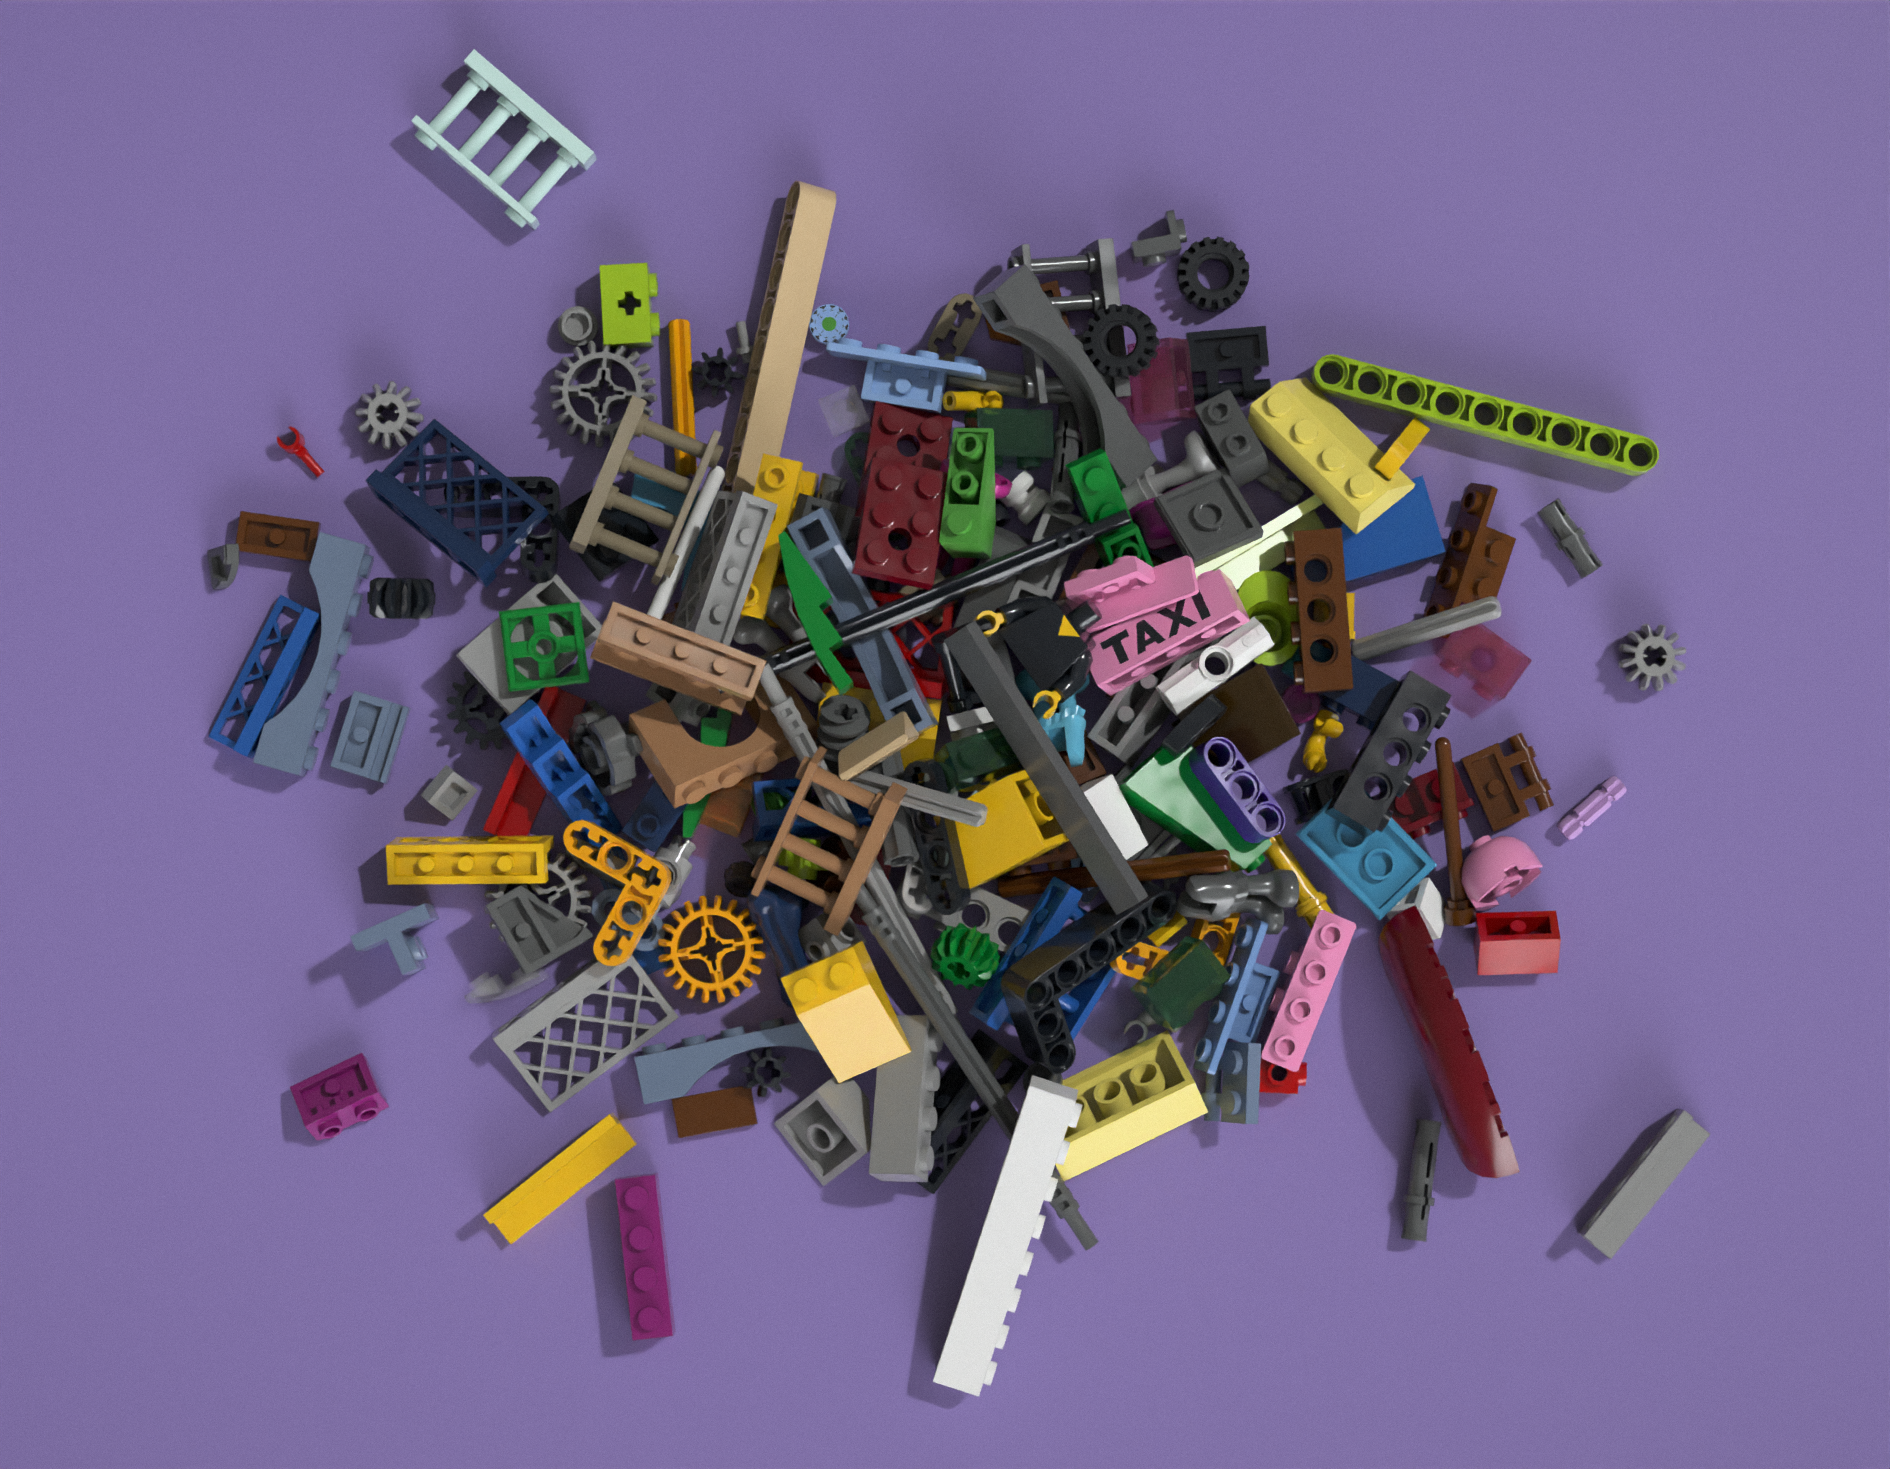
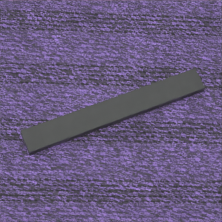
(1045, 768)

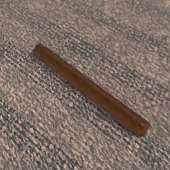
(1144, 870)

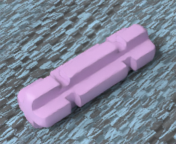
(1592, 807)

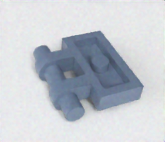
(1239, 1085)

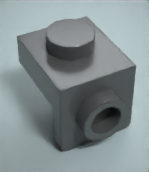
(1155, 250)

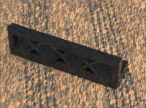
(954, 1106)

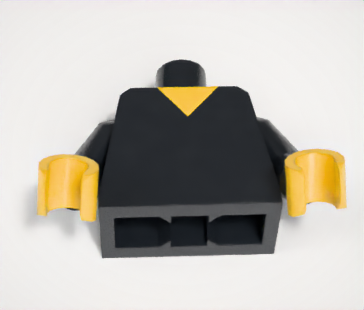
(1048, 642)

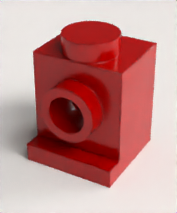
(1288, 1085)

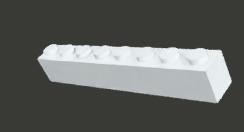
(1006, 1235)

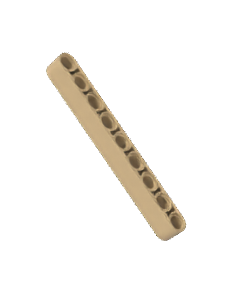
(780, 333)

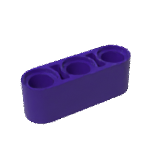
(1255, 796)

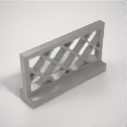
(724, 565)
(557, 1003)

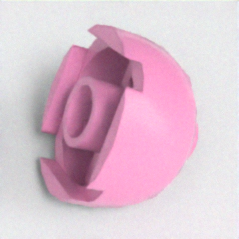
(1498, 868)

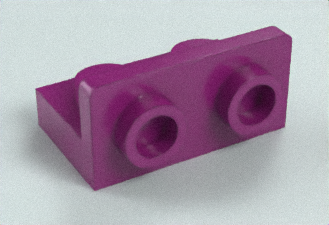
(338, 1097)

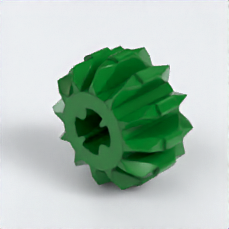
(965, 956)

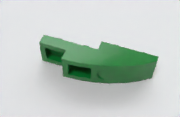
(1099, 497)

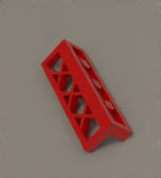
(521, 792)

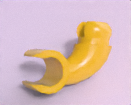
(1325, 725)

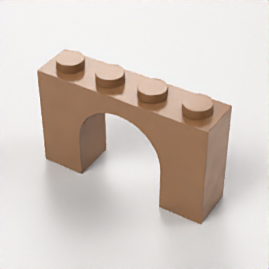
(693, 769)

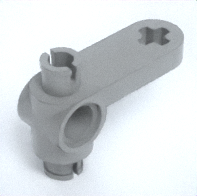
(674, 856)

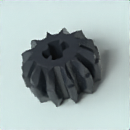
(401, 598)

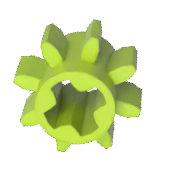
(799, 866)

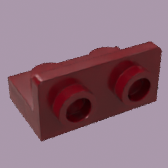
(1422, 803)

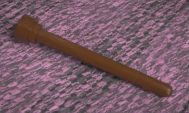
(1459, 908)

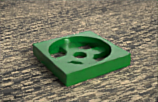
(540, 615)

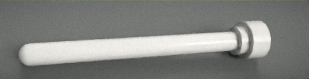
(687, 541)

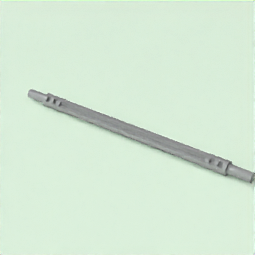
(803, 745)

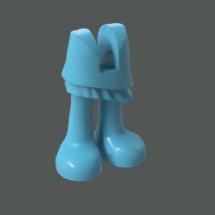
(1063, 728)

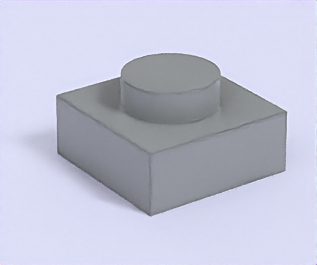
(449, 792)

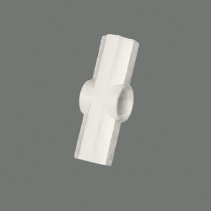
(1195, 681)

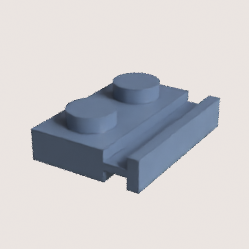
(370, 737)

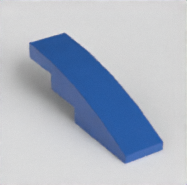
(558, 770)

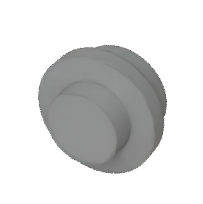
(577, 326)

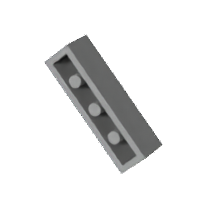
(1137, 713)
(905, 1106)

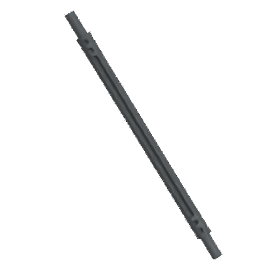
(961, 1047)

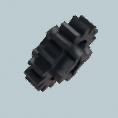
(465, 712)

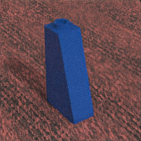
(1393, 540)

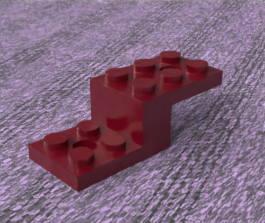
(902, 495)

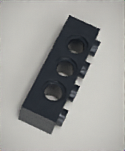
(1350, 802)

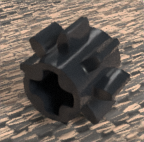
(720, 362)
(771, 1064)

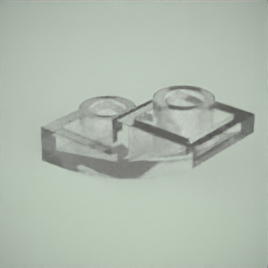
(496, 988)

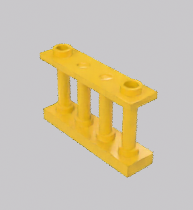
(780, 483)

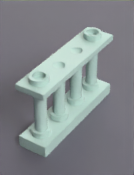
(540, 128)

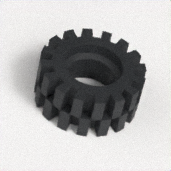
(1217, 250)
(1097, 341)

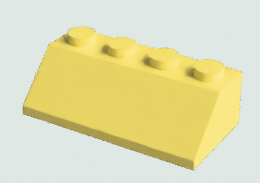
(1326, 452)
(1129, 1103)

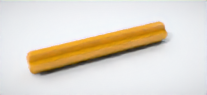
(682, 391)

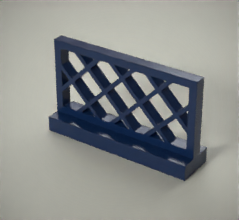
(441, 531)

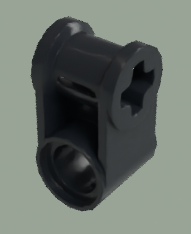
(1318, 793)

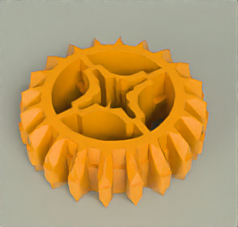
(678, 955)

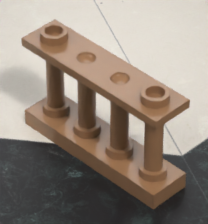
(677, 659)
(866, 839)

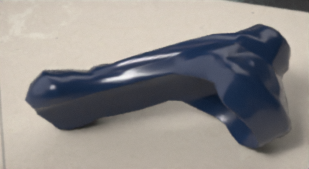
(778, 923)

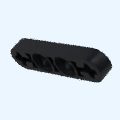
(944, 835)

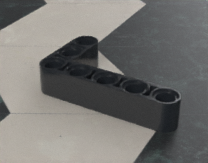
(1068, 959)

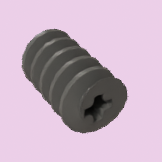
(840, 724)

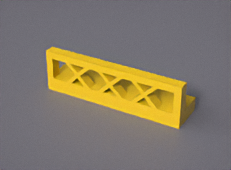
(468, 860)
(561, 1178)

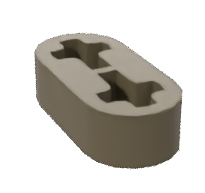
(946, 324)

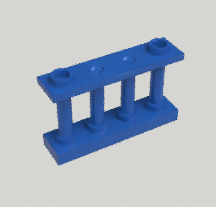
(1045, 921)

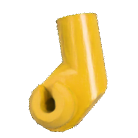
(970, 400)

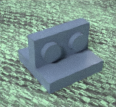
(407, 949)

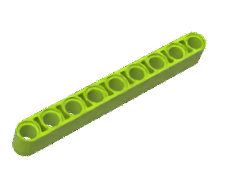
(1503, 411)

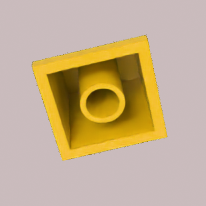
(1014, 832)

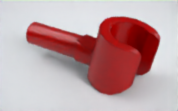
(301, 452)

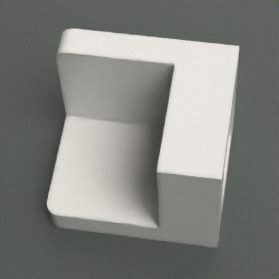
(1429, 904)

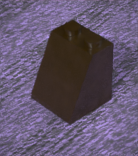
(1254, 717)

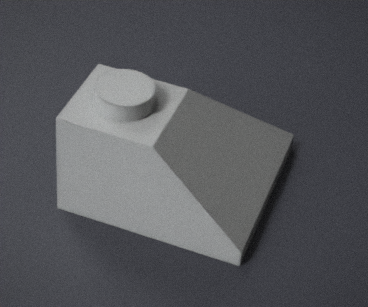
(829, 1128)

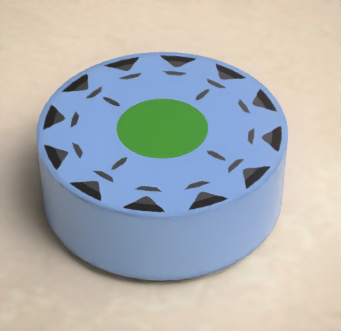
(829, 324)

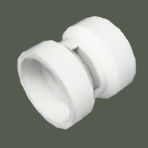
(1026, 498)

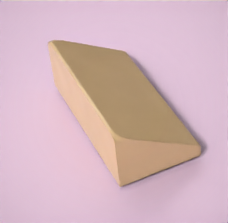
(876, 746)

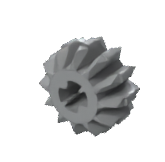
(389, 401)
(1652, 672)

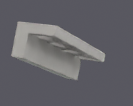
(1644, 1183)

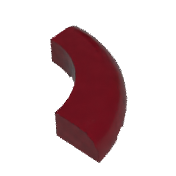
(1446, 1046)

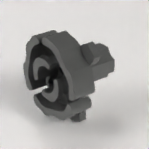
(605, 748)

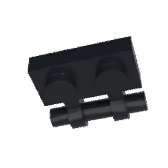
(1227, 351)

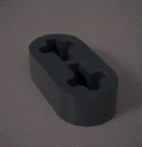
(1194, 726)

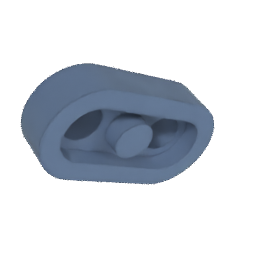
(600, 917)

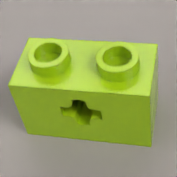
(617, 284)

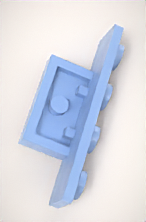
(902, 378)

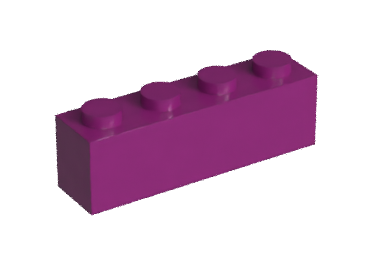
(645, 1256)

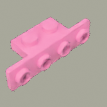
(1132, 588)
(1306, 989)

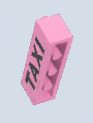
(1166, 634)

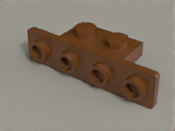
(1474, 555)

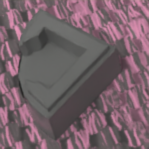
(223, 565)

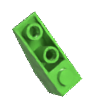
(970, 495)

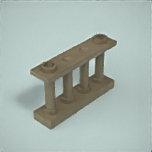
(622, 460)

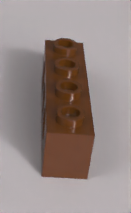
(1326, 548)

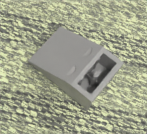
(485, 653)

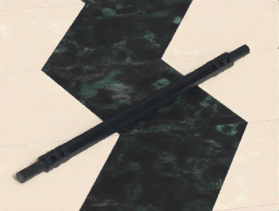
(953, 588)

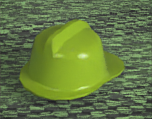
(1267, 600)

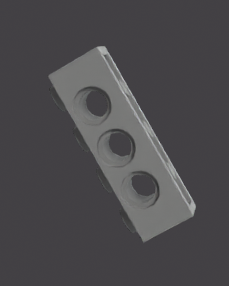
(996, 910)

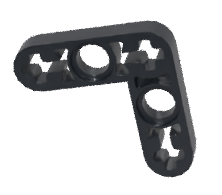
(548, 543)

